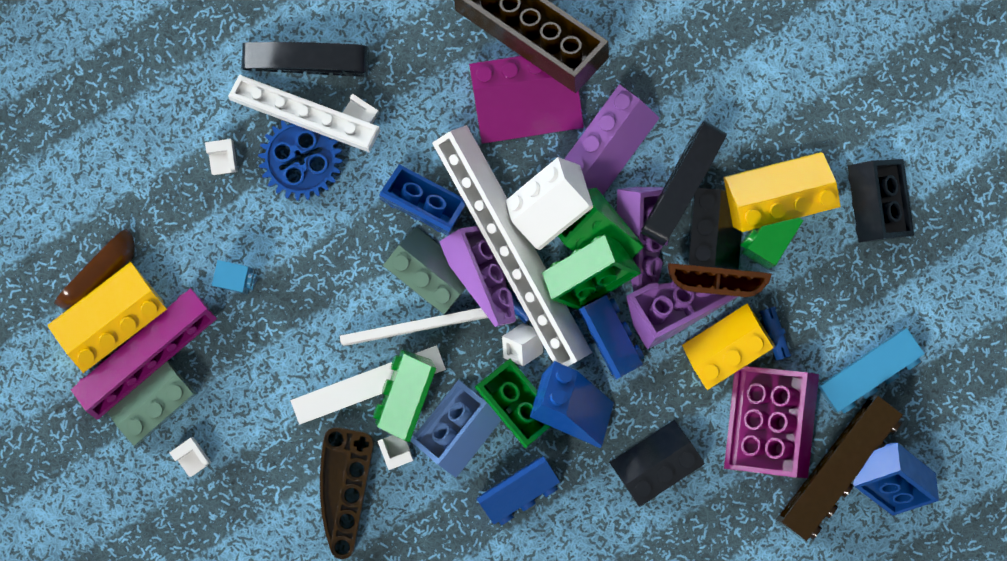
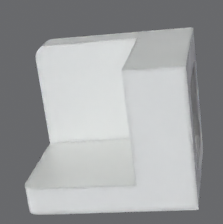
(361, 110)
(221, 156)
(522, 344)
(395, 451)
(190, 456)

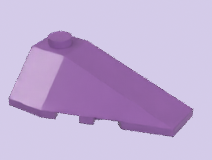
(634, 208)
(480, 273)
(666, 309)

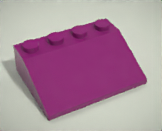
(521, 101)
(771, 421)

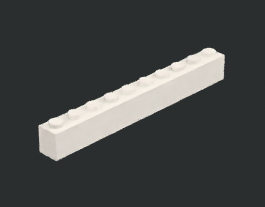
(510, 247)

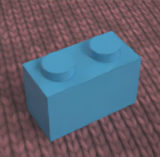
(233, 277)

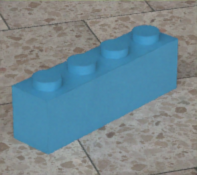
(871, 370)

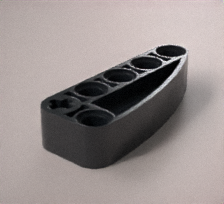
(306, 56)
(683, 182)

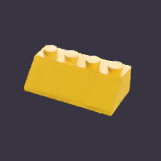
(781, 192)
(107, 317)

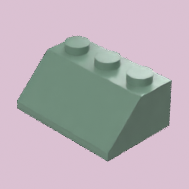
(425, 269)
(151, 403)

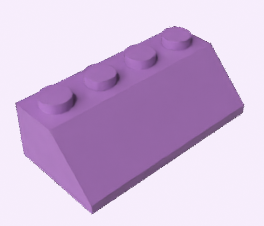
(612, 138)

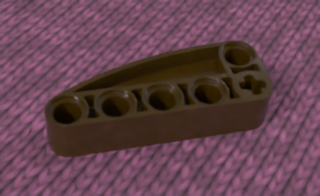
(336, 480)

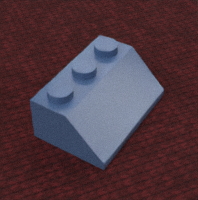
(456, 429)

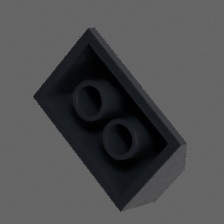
(880, 200)
(711, 234)
(657, 463)

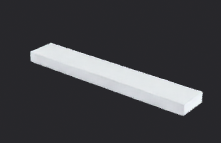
(304, 113)
(411, 327)
(352, 390)

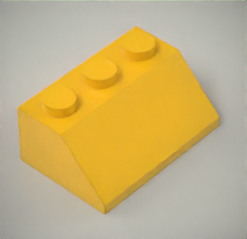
(727, 346)

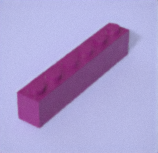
(143, 354)

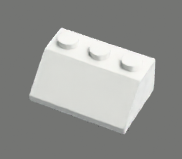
(550, 202)

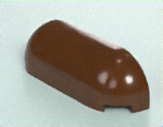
(106, 263)
(718, 280)

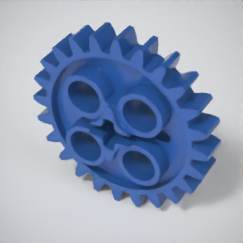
(310, 180)

